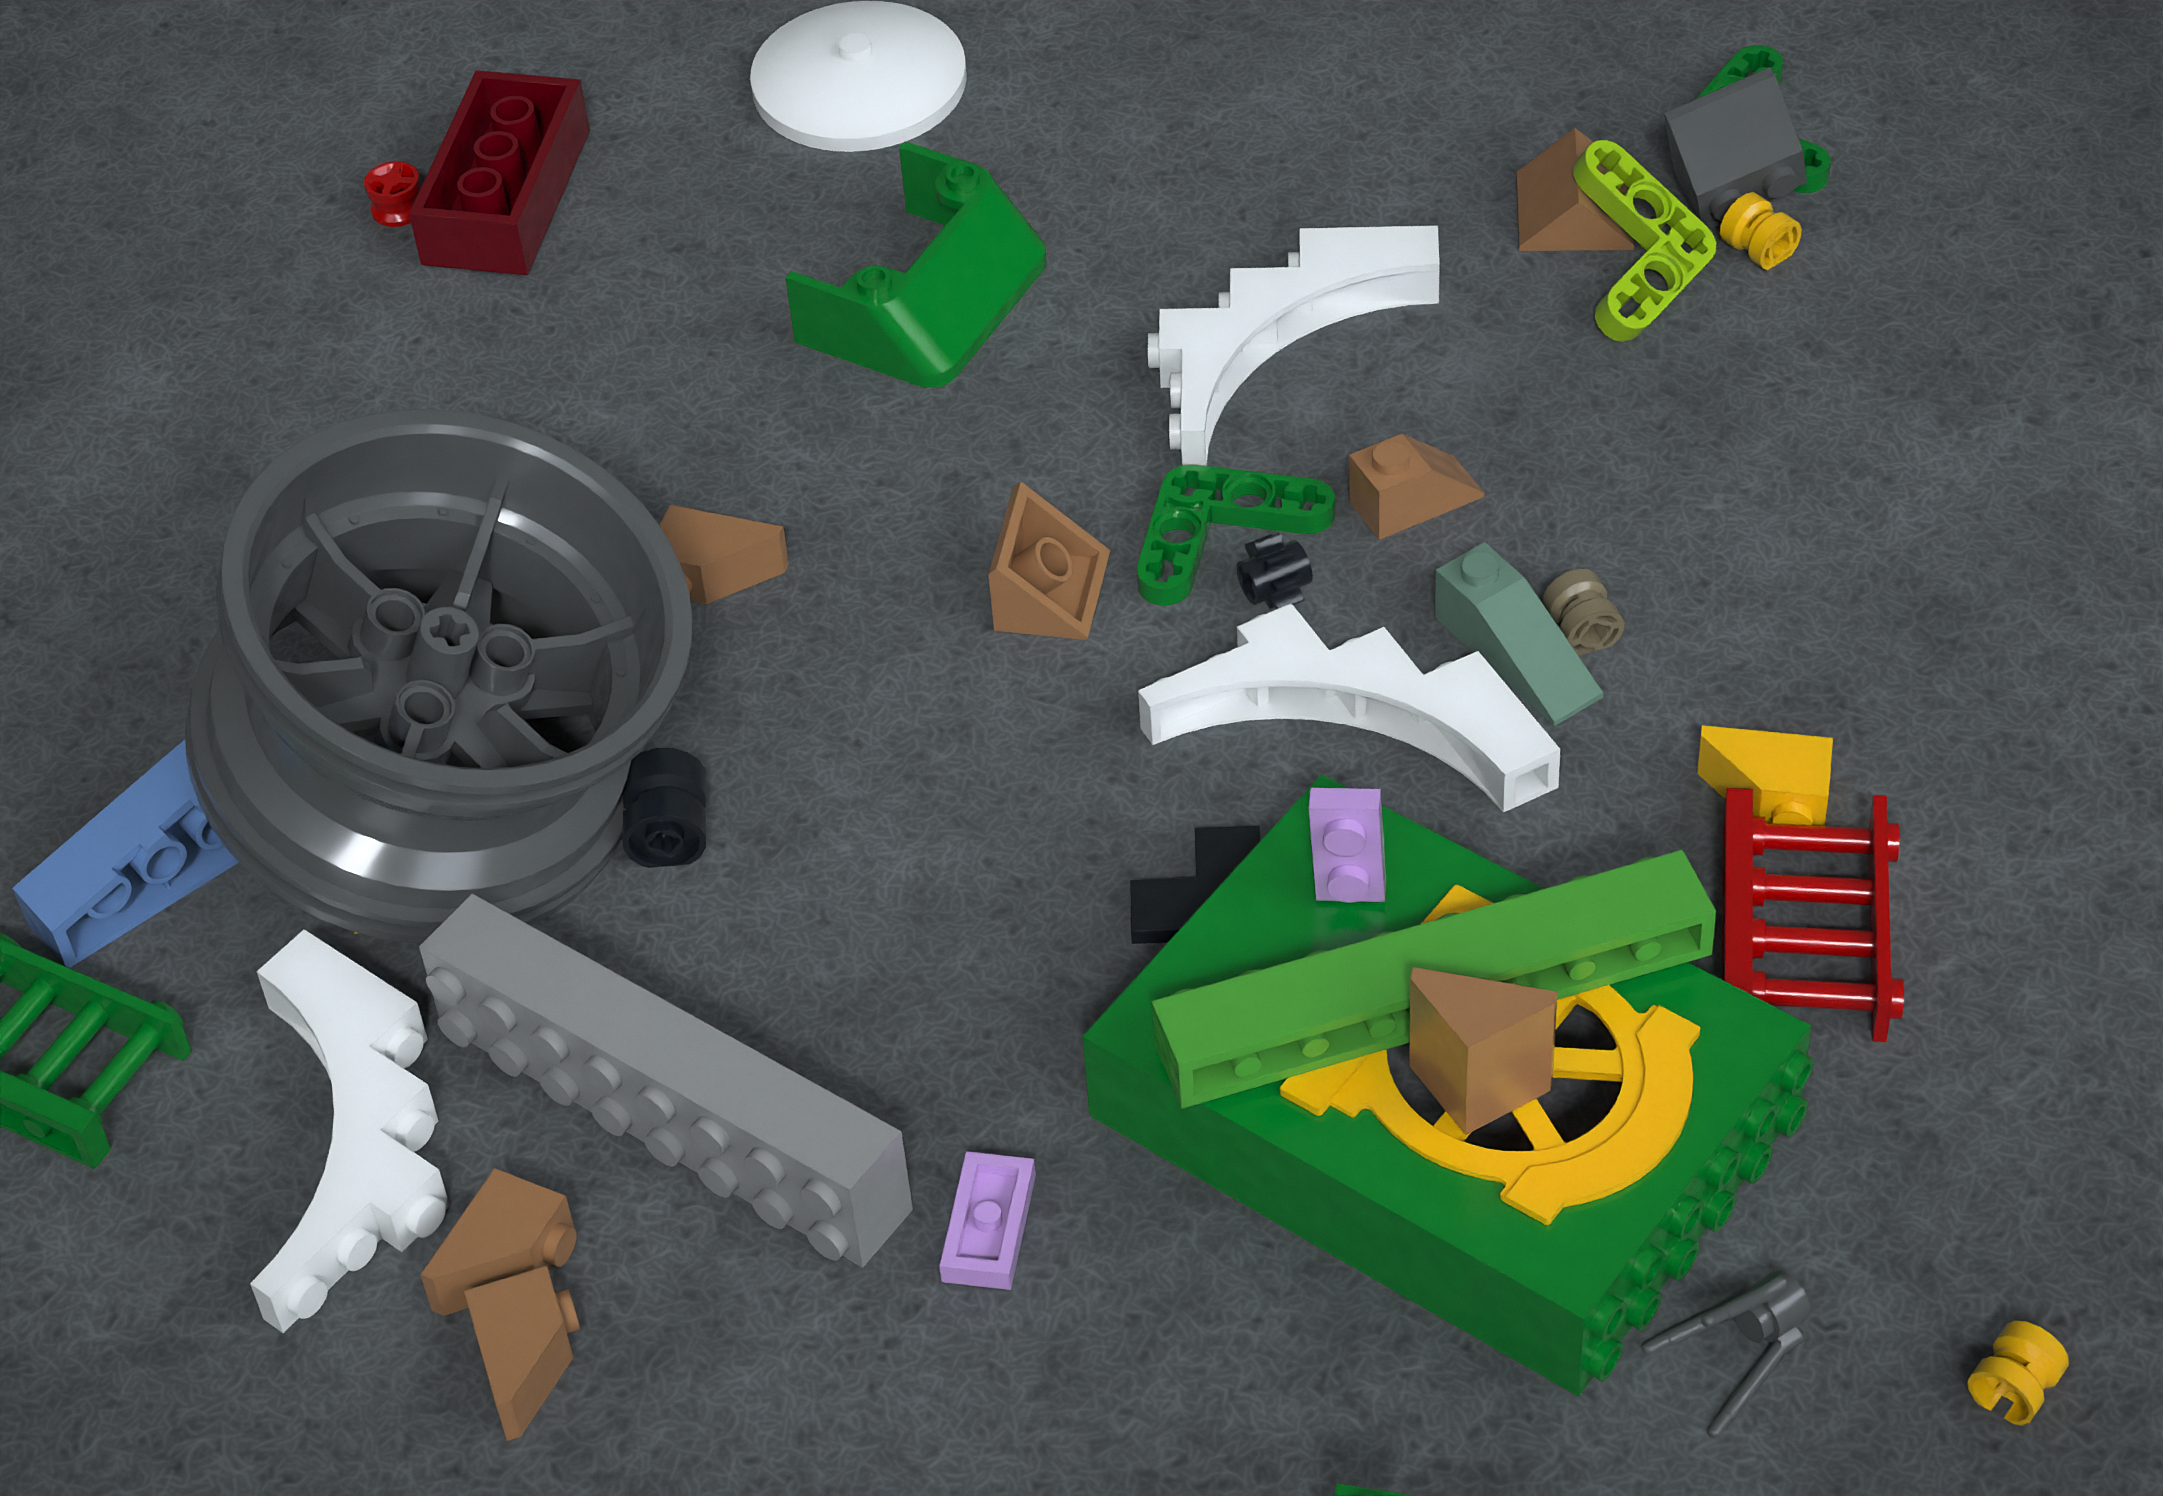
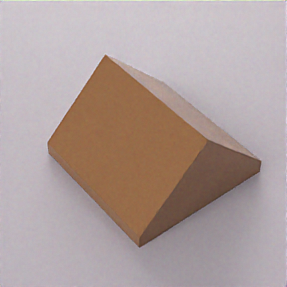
(1554, 208)
(1044, 570)
(1480, 1044)

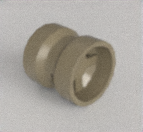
(1589, 619)

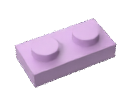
(1347, 844)
(988, 1220)

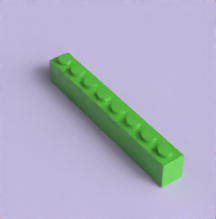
(1358, 995)

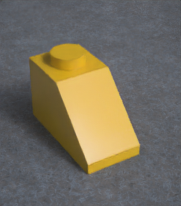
(1782, 768)

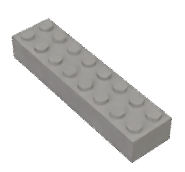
(669, 1081)

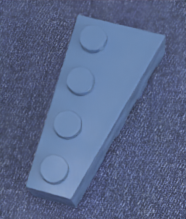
(124, 864)

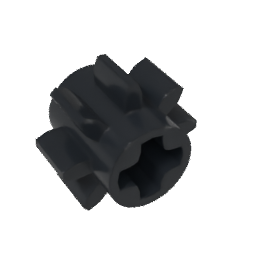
(1274, 571)

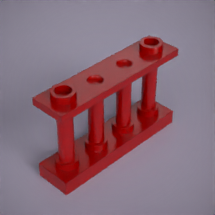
(1748, 886)

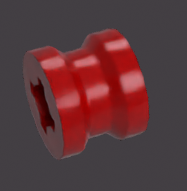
(392, 192)

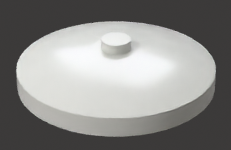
(858, 76)

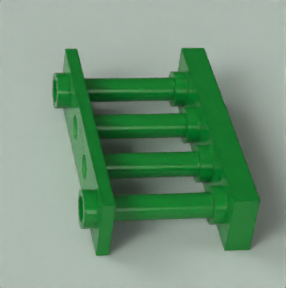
(74, 1124)

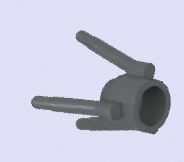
(1762, 1312)

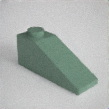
(1504, 620)

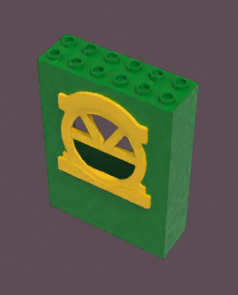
(1516, 1247)

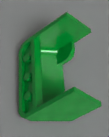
(949, 300)

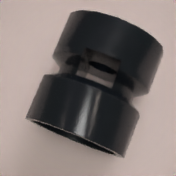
(664, 808)

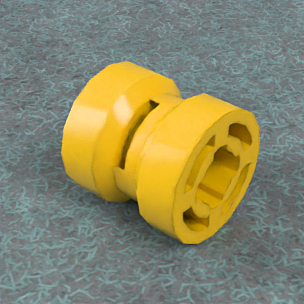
(1760, 231)
(2022, 1367)

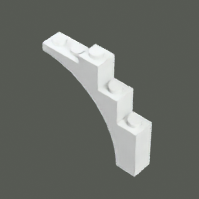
(1332, 278)
(1370, 683)
(381, 1116)

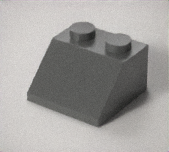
(1735, 146)

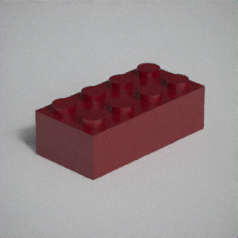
(500, 172)

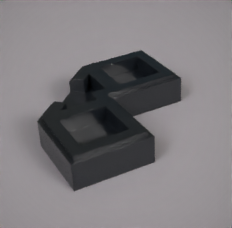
(1165, 905)

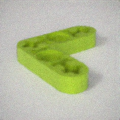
(1663, 250)

